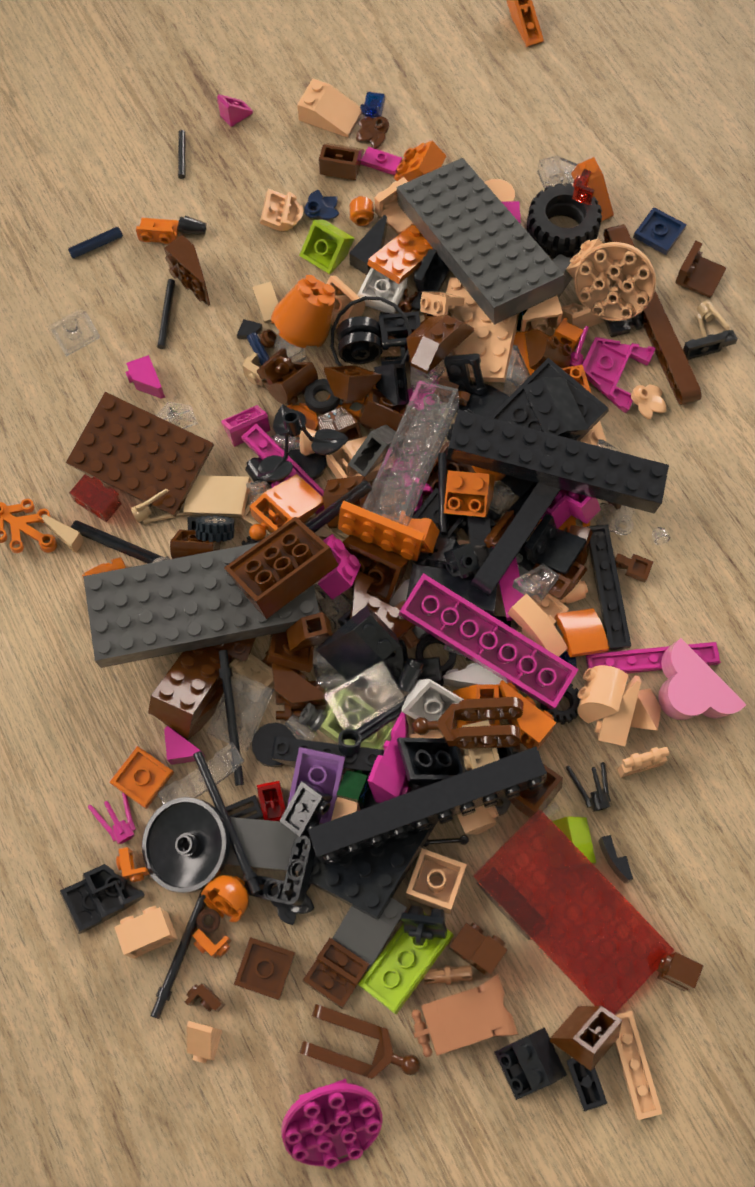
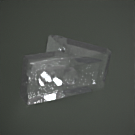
(536, 582)

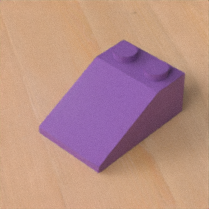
(321, 771)

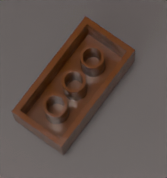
(187, 687)

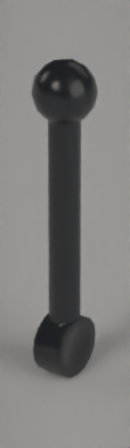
(463, 840)

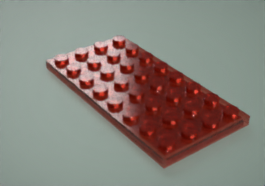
(573, 913)

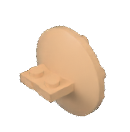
(615, 281)

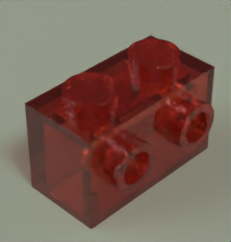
(95, 497)

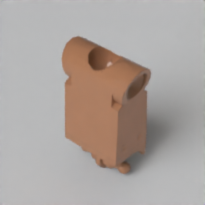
(464, 1018)

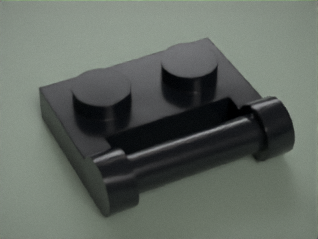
(394, 325)
(459, 373)

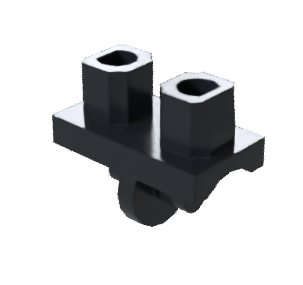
(424, 926)

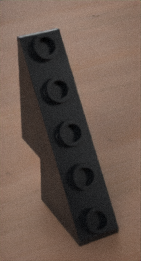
(286, 752)

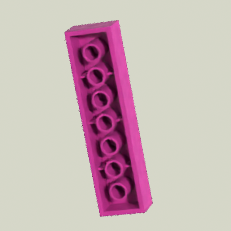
(488, 641)

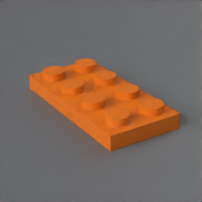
(401, 255)
(380, 531)

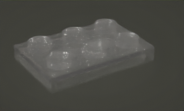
(250, 704)

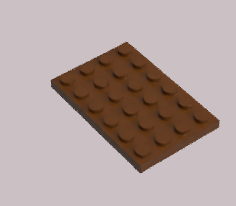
(140, 453)

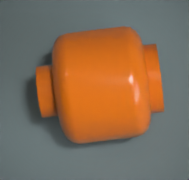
(361, 211)

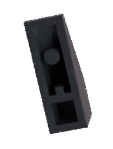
(368, 246)

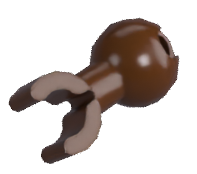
(405, 305)

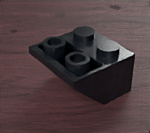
(530, 1063)

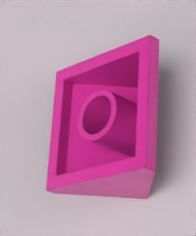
(240, 423)

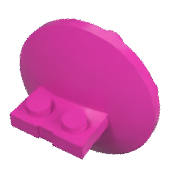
(331, 1124)

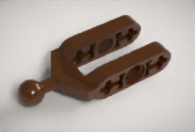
(477, 736)
(383, 1056)

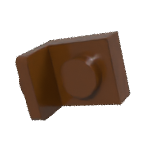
(209, 998)

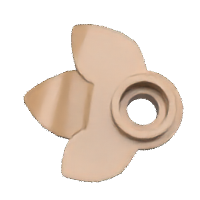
(648, 400)

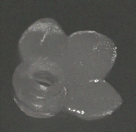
(614, 517)

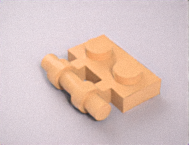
(646, 761)

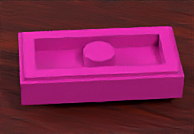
(381, 161)

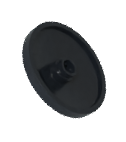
(185, 844)

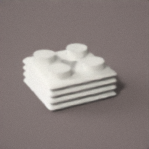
(381, 286)

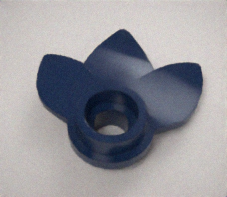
(323, 206)

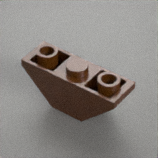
(295, 689)

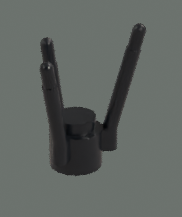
(599, 799)

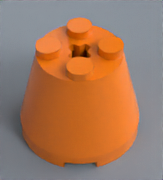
(305, 313)

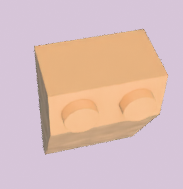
(328, 109)

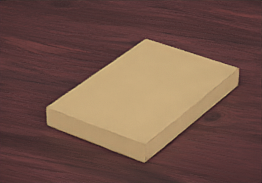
(217, 496)

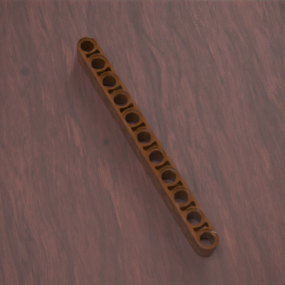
(663, 337)

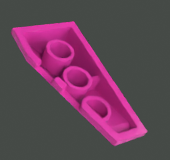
(388, 773)

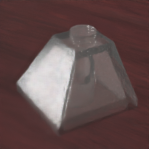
(516, 373)

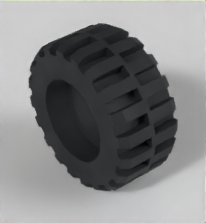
(559, 202)

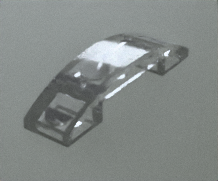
(193, 785)

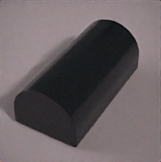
(587, 1085)

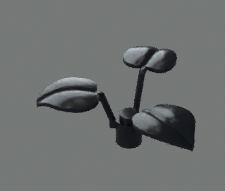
(291, 423)

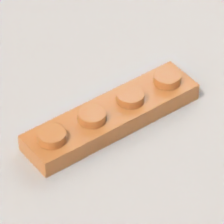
(636, 1069)

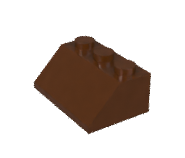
(382, 565)

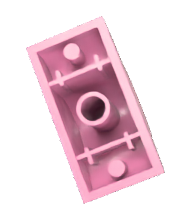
(693, 687)

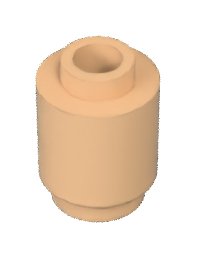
(577, 593)

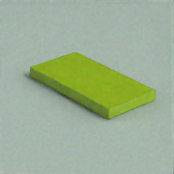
(401, 968)

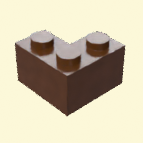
(477, 950)

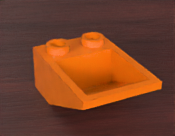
(283, 503)

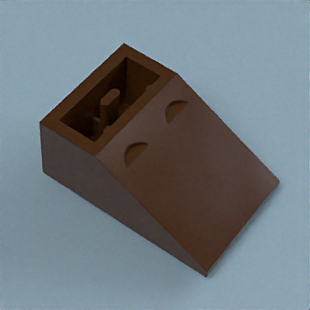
(186, 267)

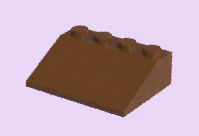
(282, 566)

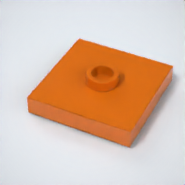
(141, 777)

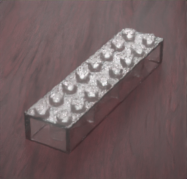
(413, 452)

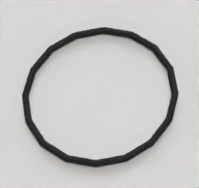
(360, 300)

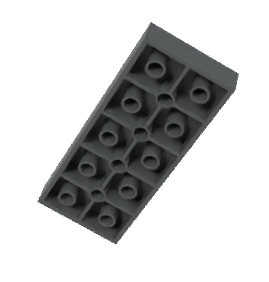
(480, 240)
(178, 608)

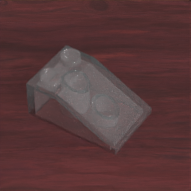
(364, 697)

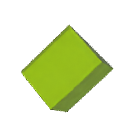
(578, 832)

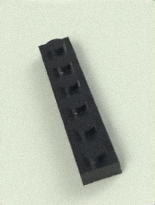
(608, 588)

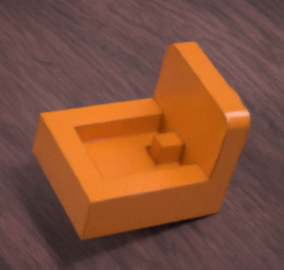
(126, 863)
(204, 944)

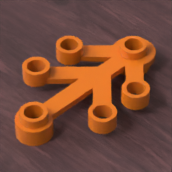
(20, 524)

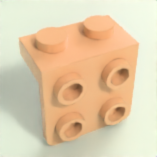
(387, 204)

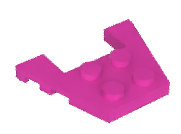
(606, 363)

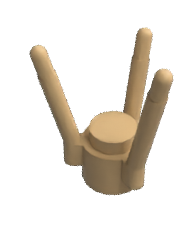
(708, 312)
(142, 511)

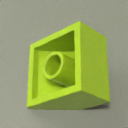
(326, 245)

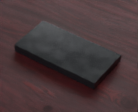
(456, 584)

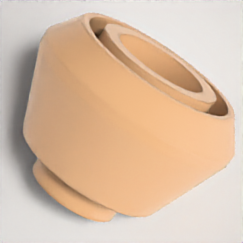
(305, 443)

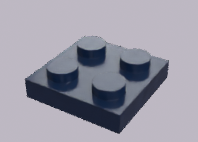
(659, 230)

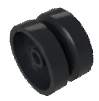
(359, 340)

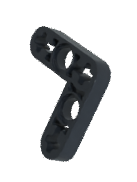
(287, 887)

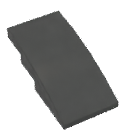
(264, 843)

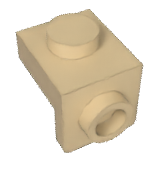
(250, 368)

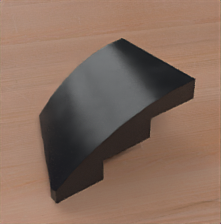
(98, 897)

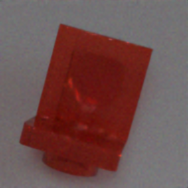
(581, 191)

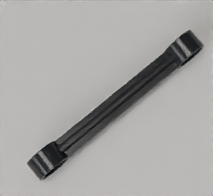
(370, 728)

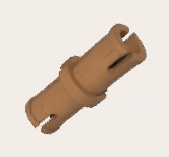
(448, 974)

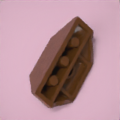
(435, 341)

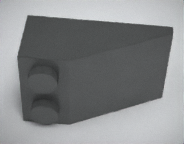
(367, 935)

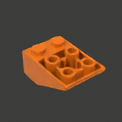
(534, 724)

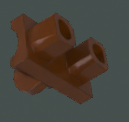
(275, 367)

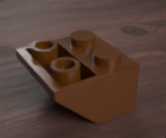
(340, 161)
(587, 1034)

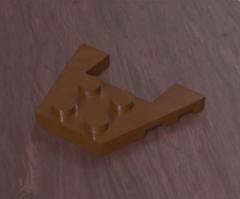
(384, 611)

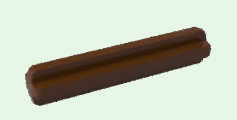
(499, 529)

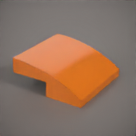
(582, 632)

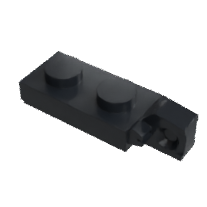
(709, 344)

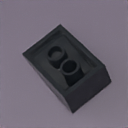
(359, 644)
(430, 760)

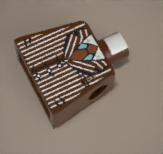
(341, 421)

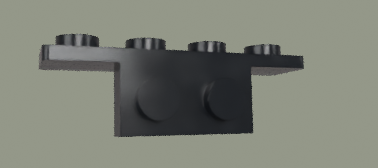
(429, 276)

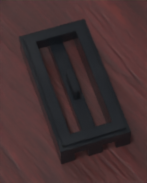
(258, 815)

